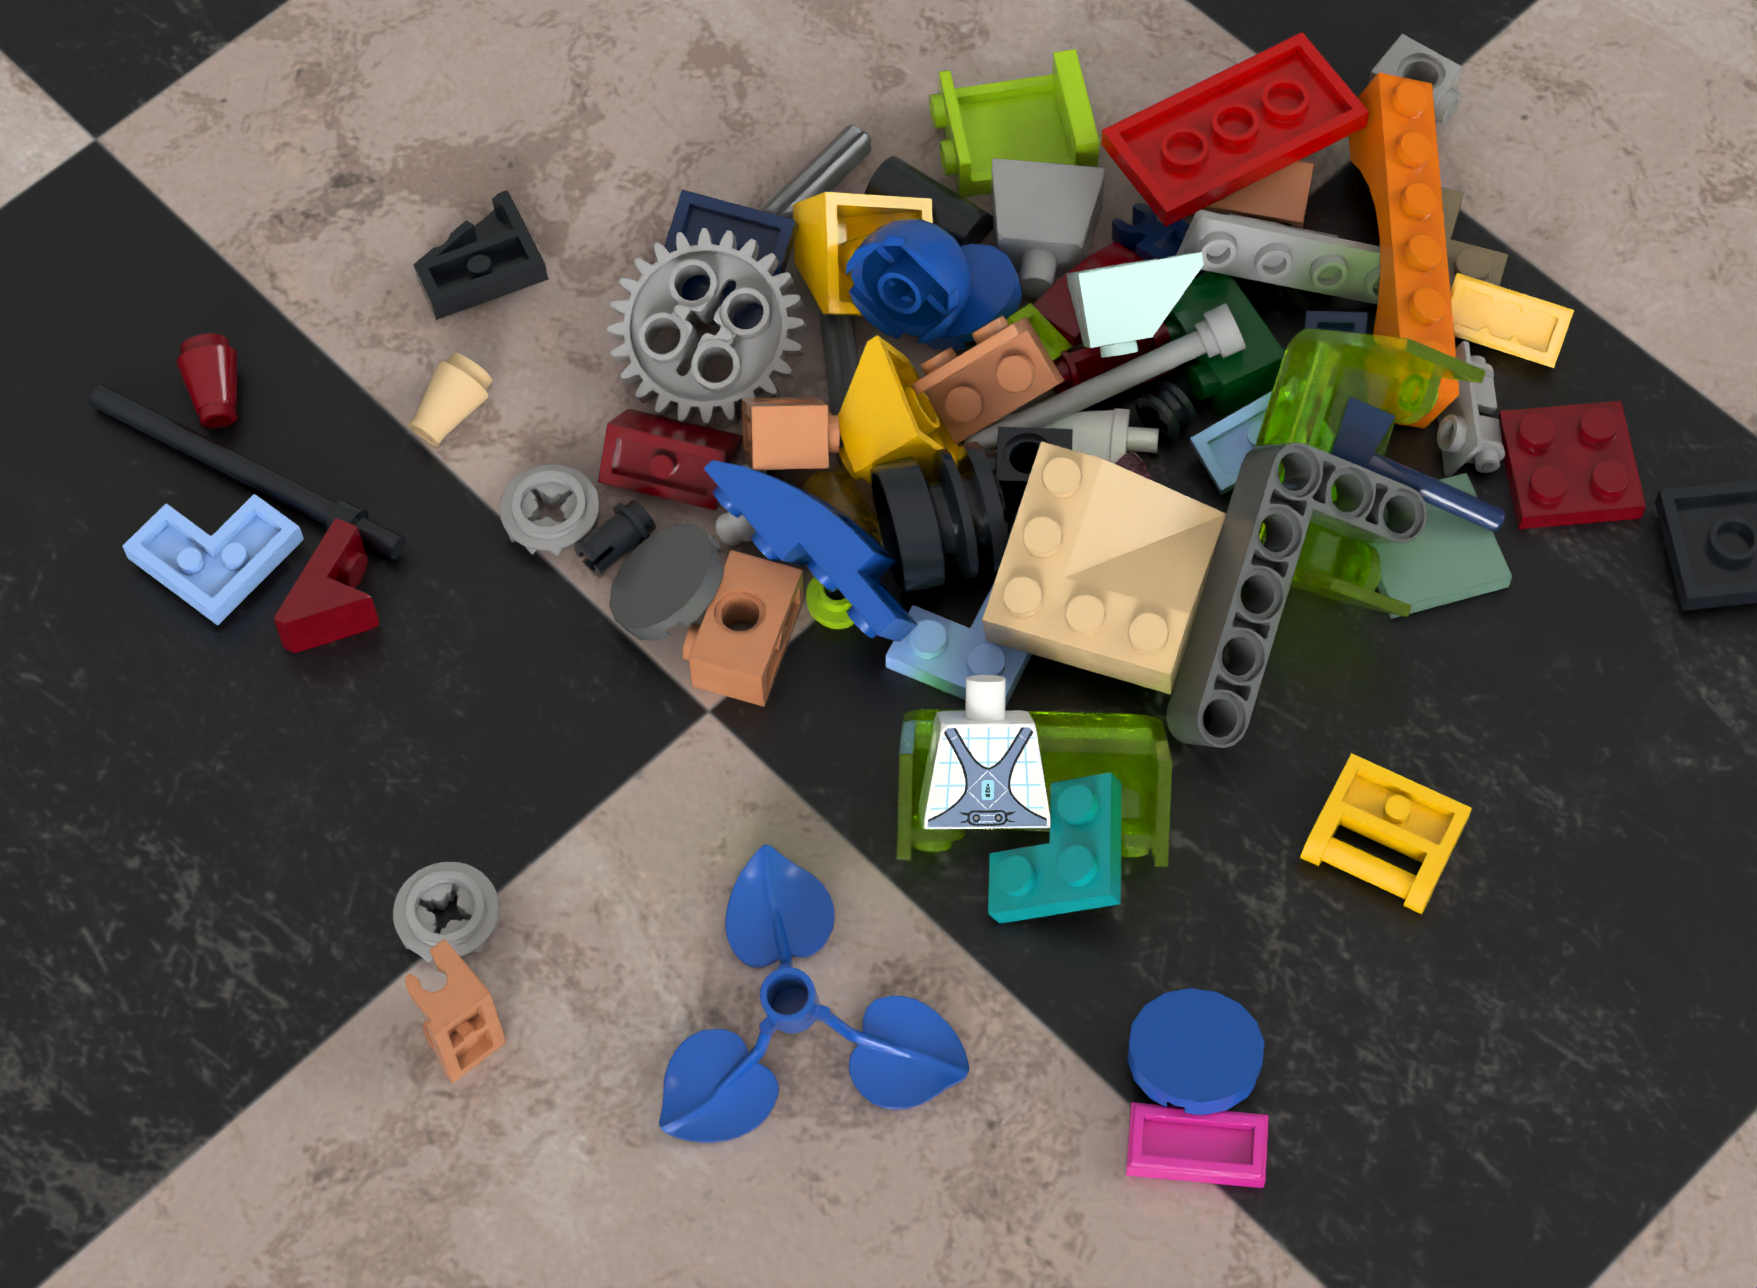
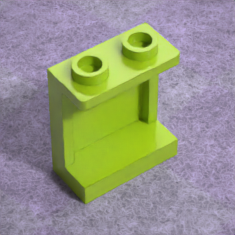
(1014, 120)

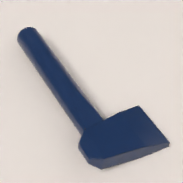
(1360, 434)

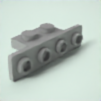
(1284, 255)

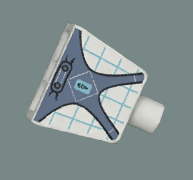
(984, 765)

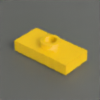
(1508, 320)

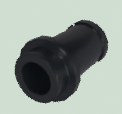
(615, 537)

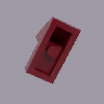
(324, 597)

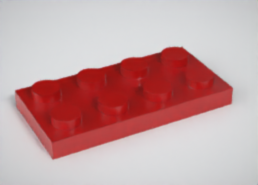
(1234, 129)

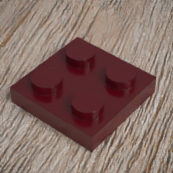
(1571, 465)

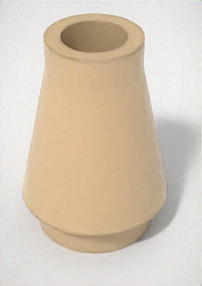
(451, 396)

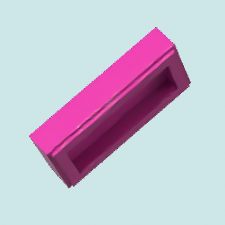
(1197, 1148)

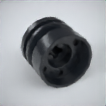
(940, 517)

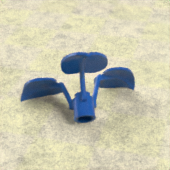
(721, 1090)

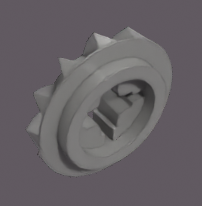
(554, 486)
(435, 888)

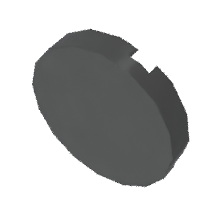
(666, 581)

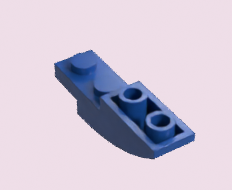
(803, 527)

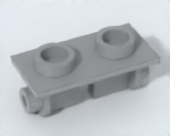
(1463, 432)

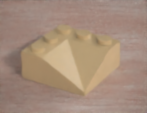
(1102, 570)

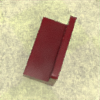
(664, 457)

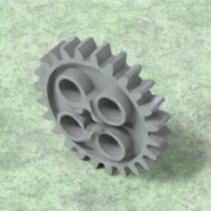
(658, 304)

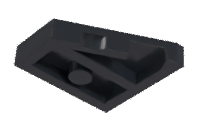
(481, 261)

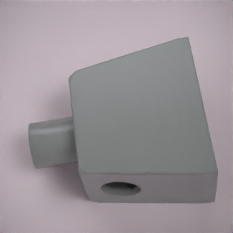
(1044, 217)

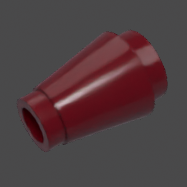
(211, 378)

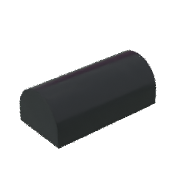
(949, 210)

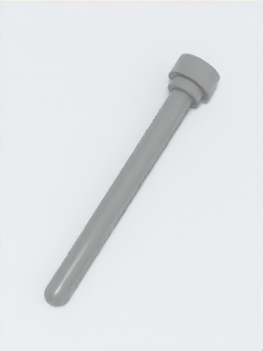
(1213, 336)

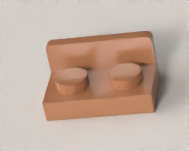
(989, 379)

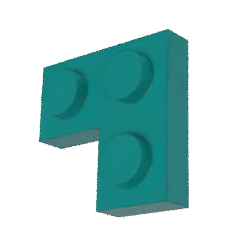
(1078, 865)

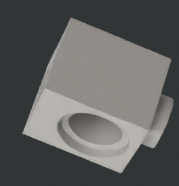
(1418, 62)

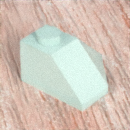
(1129, 300)

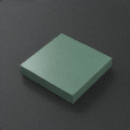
(1444, 562)

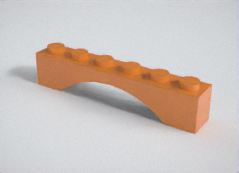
(1403, 175)

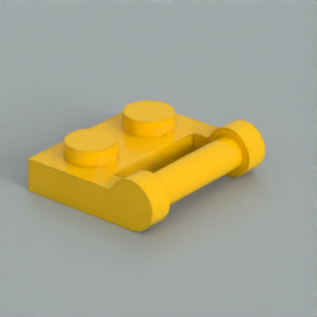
(1395, 815)

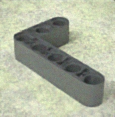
(1268, 574)

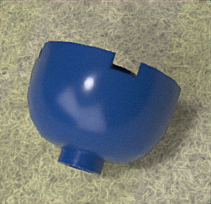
(910, 279)

